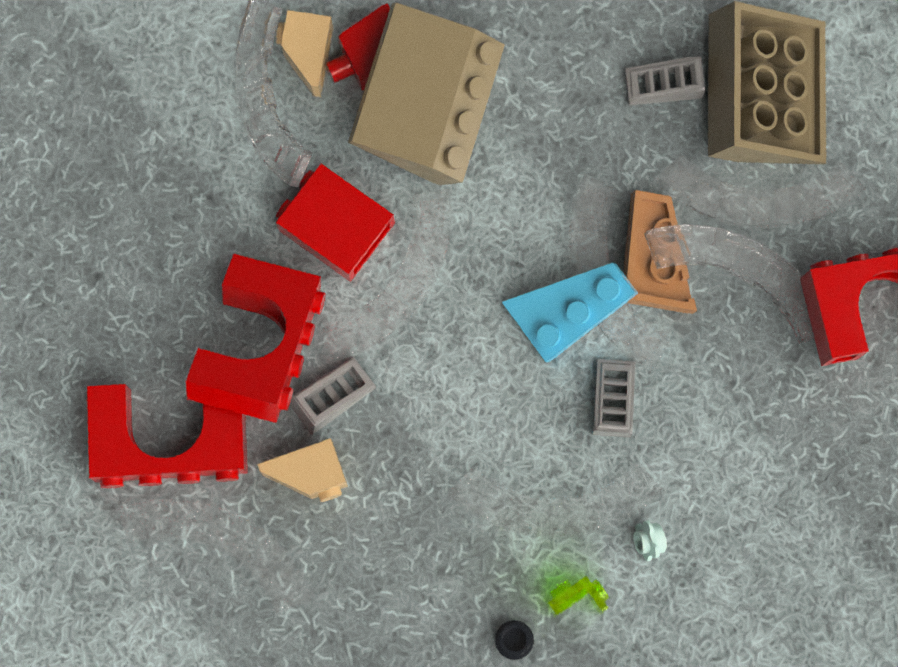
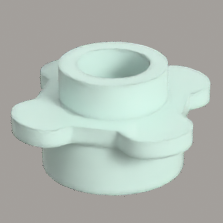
(649, 539)

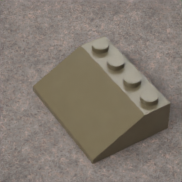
(766, 86)
(426, 94)

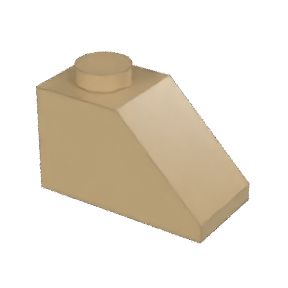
(306, 46)
(309, 471)

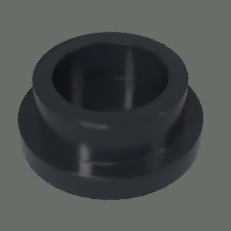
(514, 640)

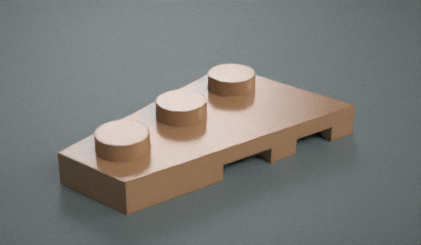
(656, 288)

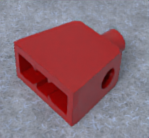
(359, 47)

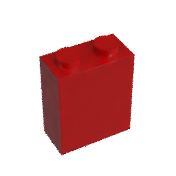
(334, 221)

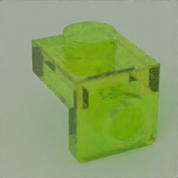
(567, 595)

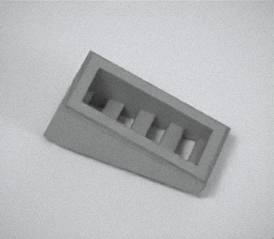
(676, 66)
(305, 413)
(613, 428)

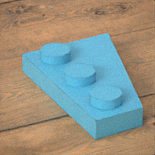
(569, 308)

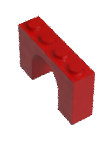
(833, 302)
(260, 384)
(117, 458)

